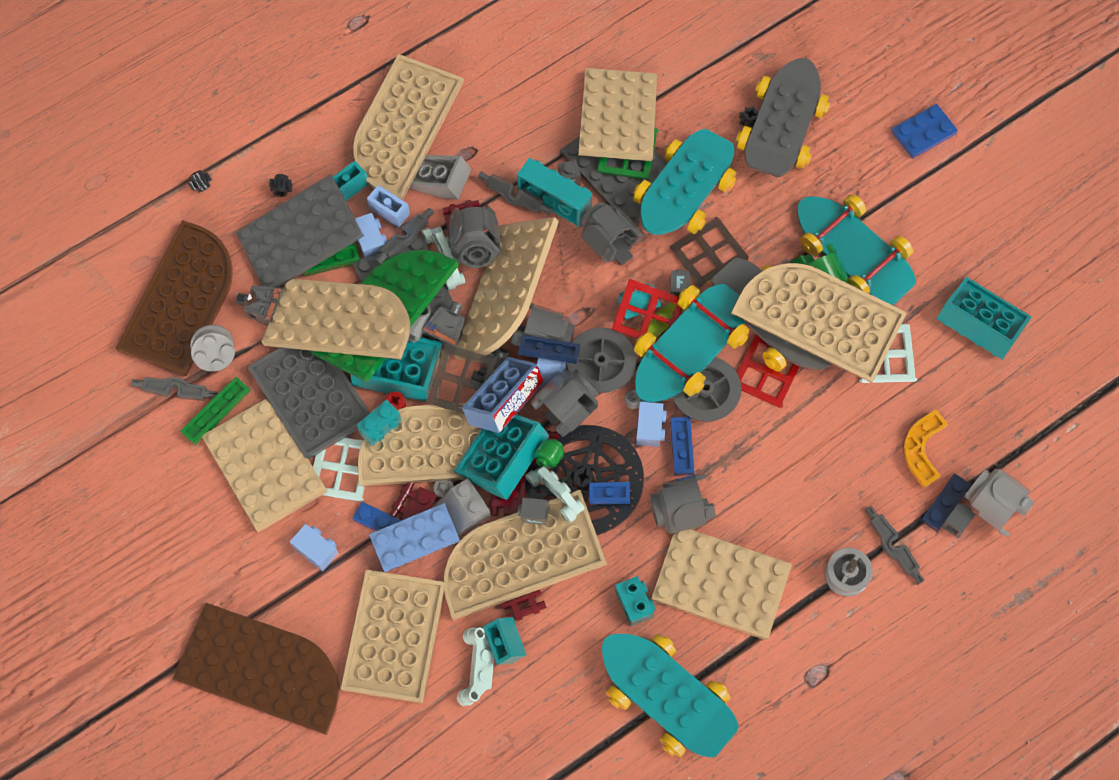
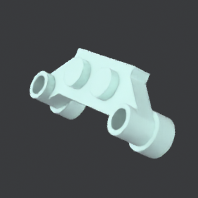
(443, 245)
(559, 489)
(481, 666)

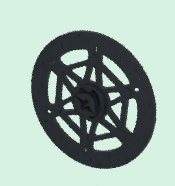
(583, 471)

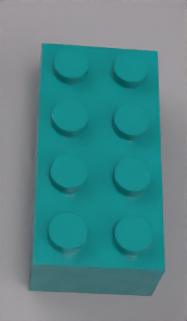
(558, 193)

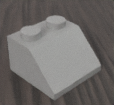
(465, 507)

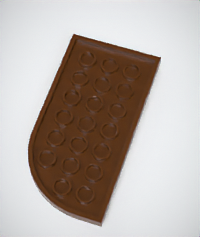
(179, 299)
(260, 668)

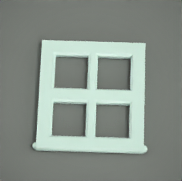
(907, 352)
(341, 468)

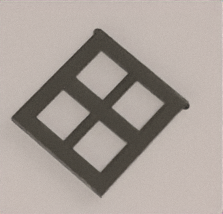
(708, 251)
(461, 381)

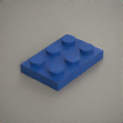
(924, 131)

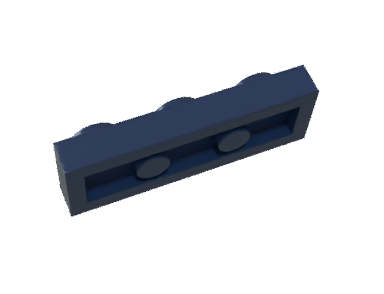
(549, 349)
(946, 502)

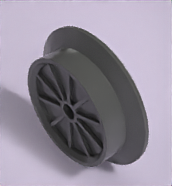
(613, 351)
(721, 395)

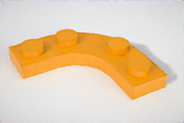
(915, 447)

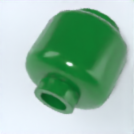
(549, 453)

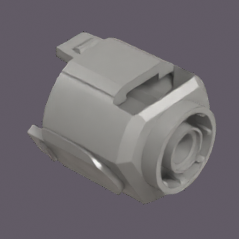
(998, 497)

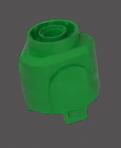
(829, 264)

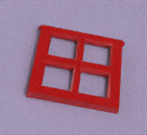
(648, 313)
(756, 392)

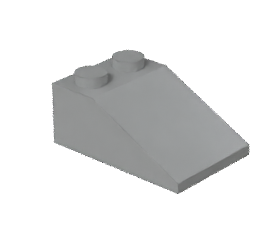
(442, 176)

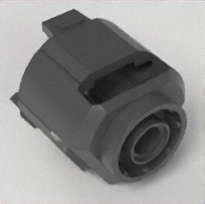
(610, 233)
(467, 239)
(545, 324)
(568, 399)
(680, 505)

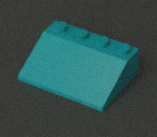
(984, 317)
(410, 374)
(501, 459)

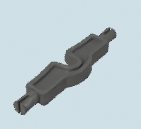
(523, 198)
(398, 242)
(165, 386)
(900, 554)

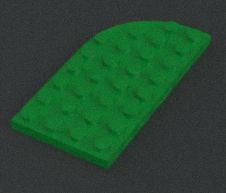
(415, 280)

